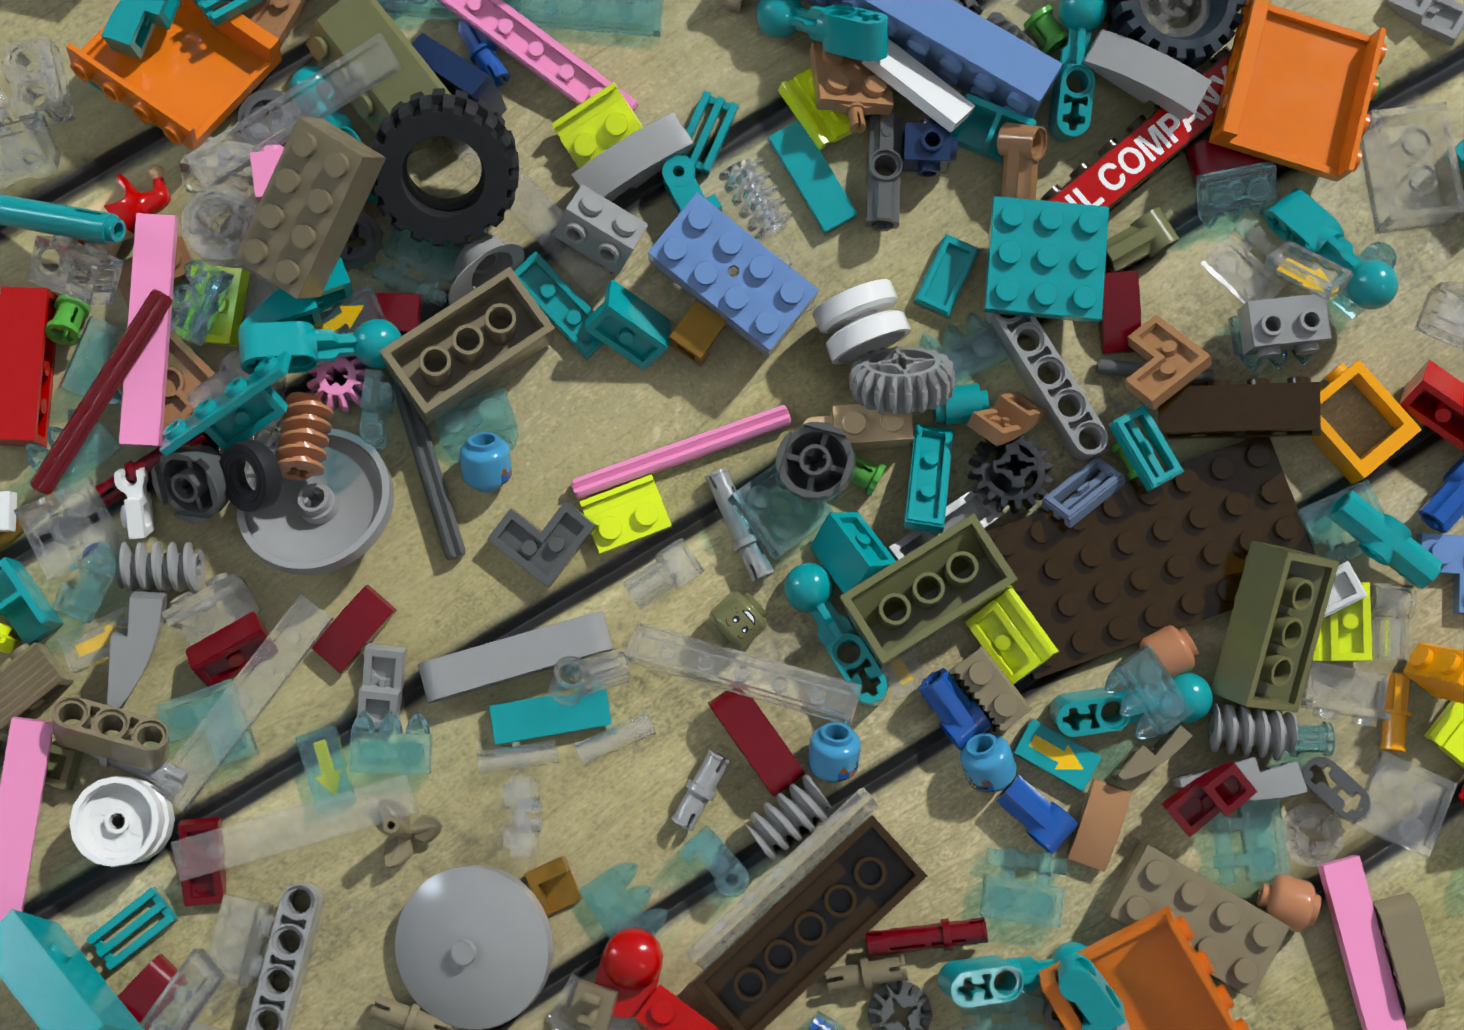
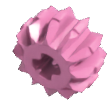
(330, 391)

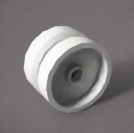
(861, 321)
(98, 827)

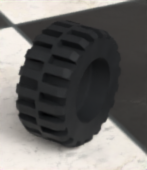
(436, 216)

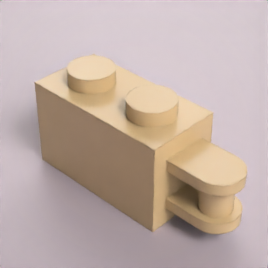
(869, 428)

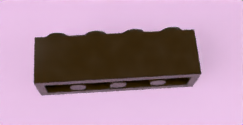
(1242, 410)

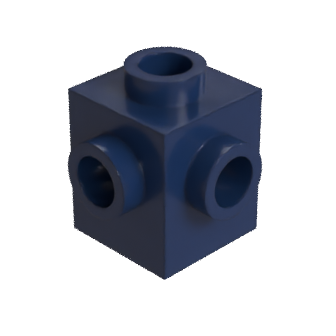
(927, 148)

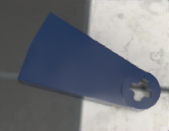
(459, 73)

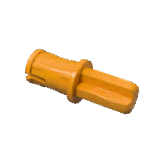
(1397, 698)

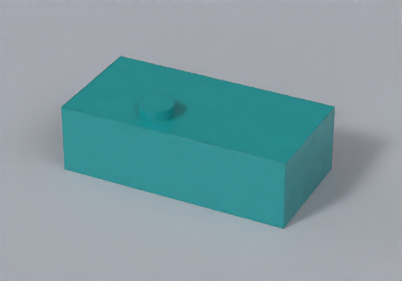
(56, 978)

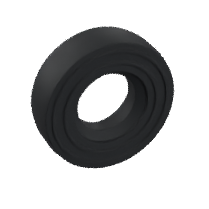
(266, 473)

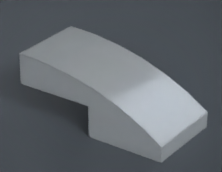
(1435, 17)
(382, 681)

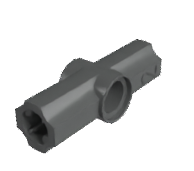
(884, 191)

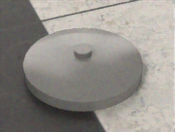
(324, 518)
(474, 946)

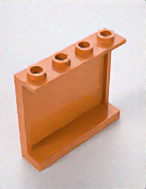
(187, 73)
(1298, 90)
(1155, 978)

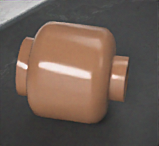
(1173, 648)
(1290, 901)

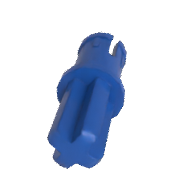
(483, 53)

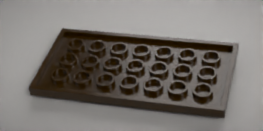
(1150, 554)

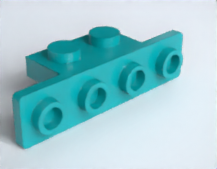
(237, 413)

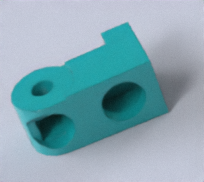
(681, 182)
(1090, 991)

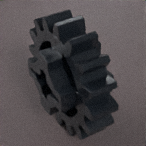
(1000, 483)

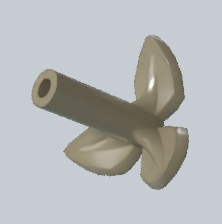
(400, 848)

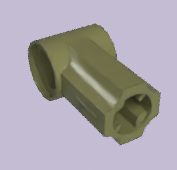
(1145, 237)

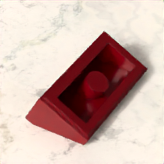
(227, 650)

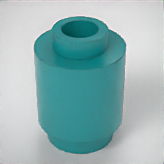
(961, 406)

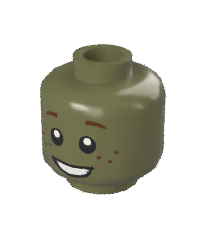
(737, 620)

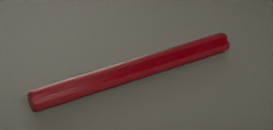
(101, 392)

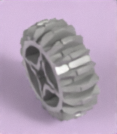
(902, 380)

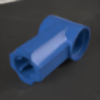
(1447, 503)
(958, 714)
(1044, 820)

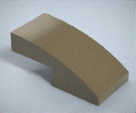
(1142, 760)

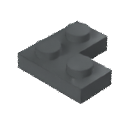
(547, 550)

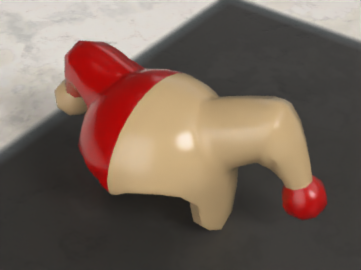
(127, 201)

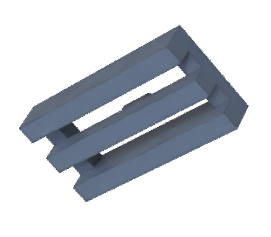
(1088, 495)

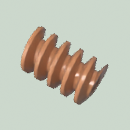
(303, 437)

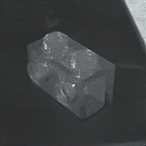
(27, 150)

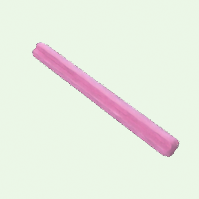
(681, 452)

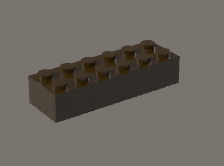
(810, 927)

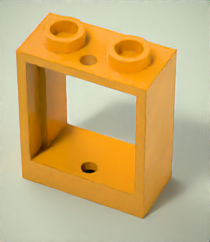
(1335, 447)

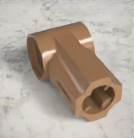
(1022, 149)

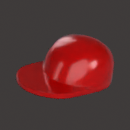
(632, 966)

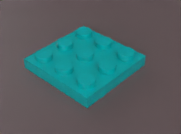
(1046, 259)

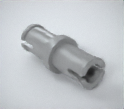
(700, 790)

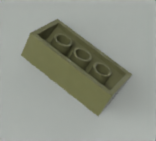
(352, 24)
(927, 590)
(1274, 627)

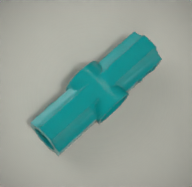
(1385, 539)

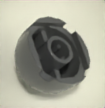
(816, 462)
(191, 482)

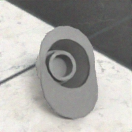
(482, 261)

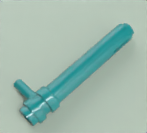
(61, 220)

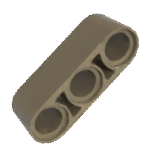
(97, 719)
(1409, 954)

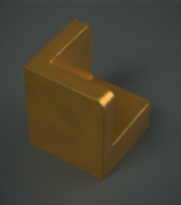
(697, 332)
(554, 885)

